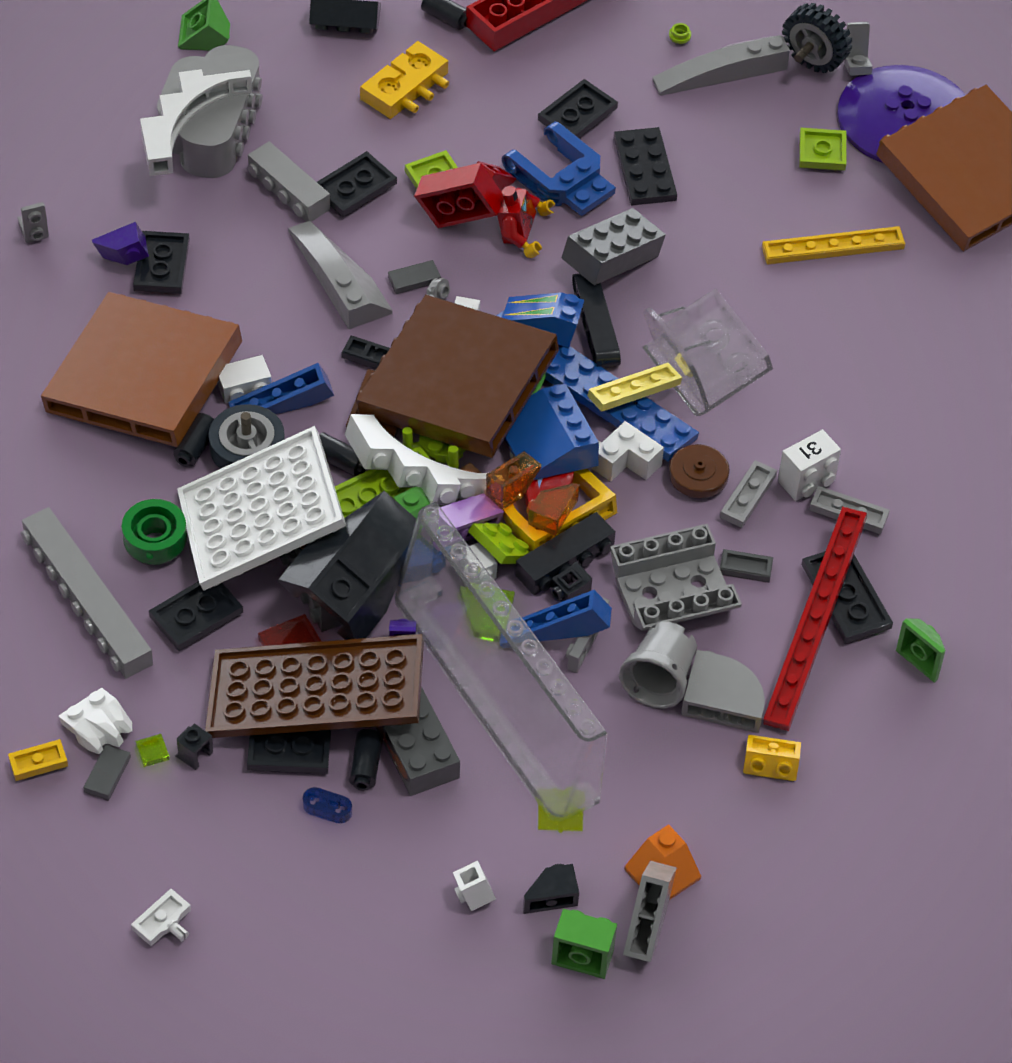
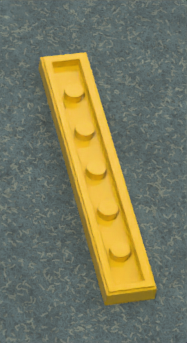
(833, 245)

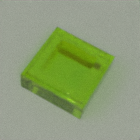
(152, 750)

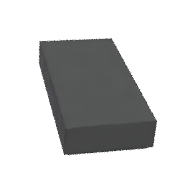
(413, 276)
(746, 565)
(107, 772)

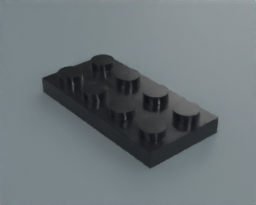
(645, 166)
(858, 607)

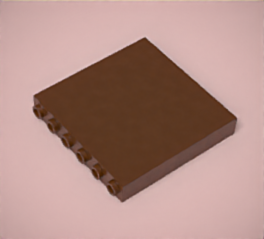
(458, 375)

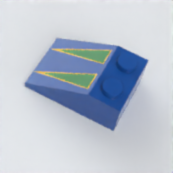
(548, 312)

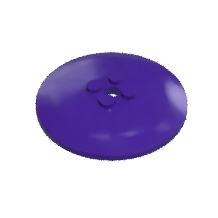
(874, 103)

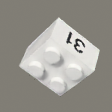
(809, 465)

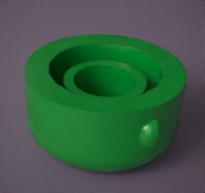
(154, 517)

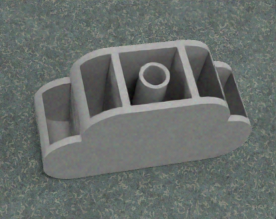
(216, 133)

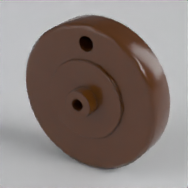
(699, 471)

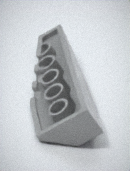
(726, 65)
(343, 280)

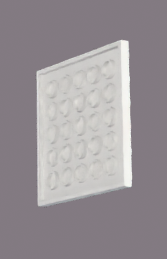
(260, 508)

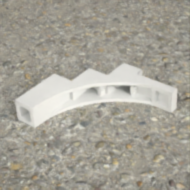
(178, 108)
(409, 469)

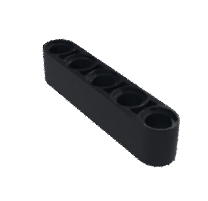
(597, 322)

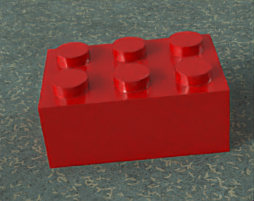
(459, 195)

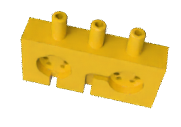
(405, 80)

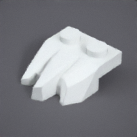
(97, 721)

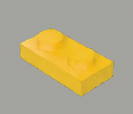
(38, 760)

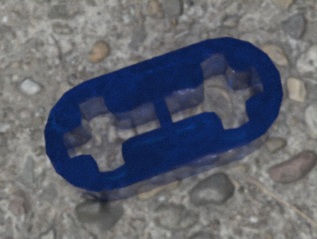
(327, 805)

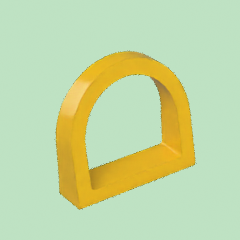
(602, 501)

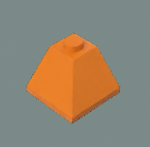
(668, 849)

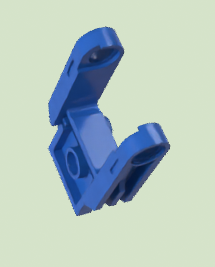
(576, 185)

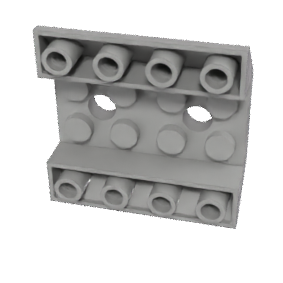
(667, 568)

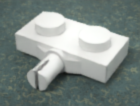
(162, 918)

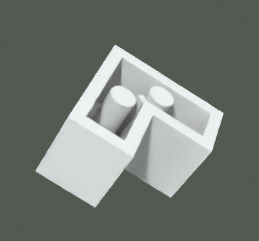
(628, 449)

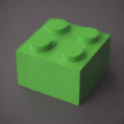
(584, 943)

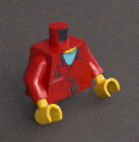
(517, 217)

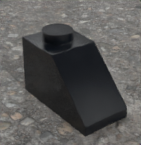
(552, 890)

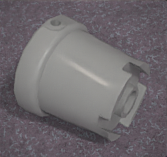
(659, 666)

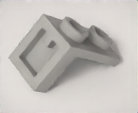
(858, 62)
(33, 222)

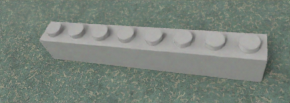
(87, 593)

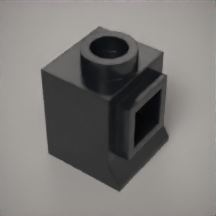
(562, 591)
(190, 742)

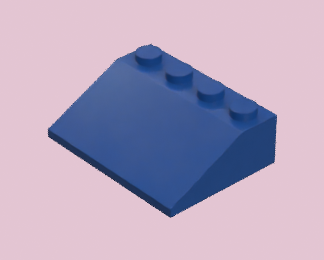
(554, 433)

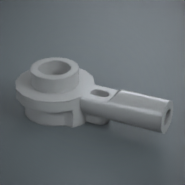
(439, 288)

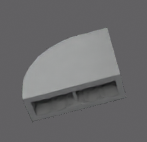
(723, 692)
(649, 910)

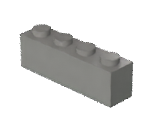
(288, 182)

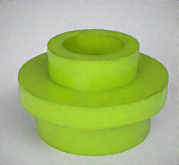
(680, 33)

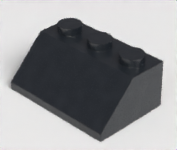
(345, 14)

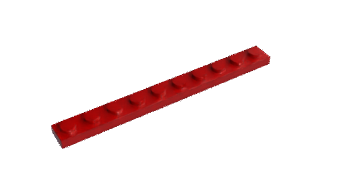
(815, 619)

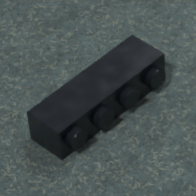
(578, 543)

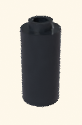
(446, 11)
(194, 441)
(341, 455)
(365, 759)

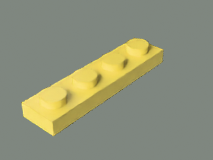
(634, 387)

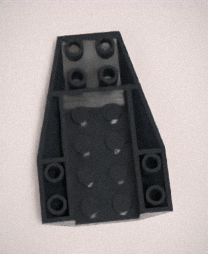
(355, 567)

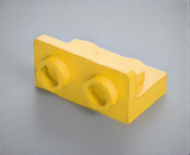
(772, 757)

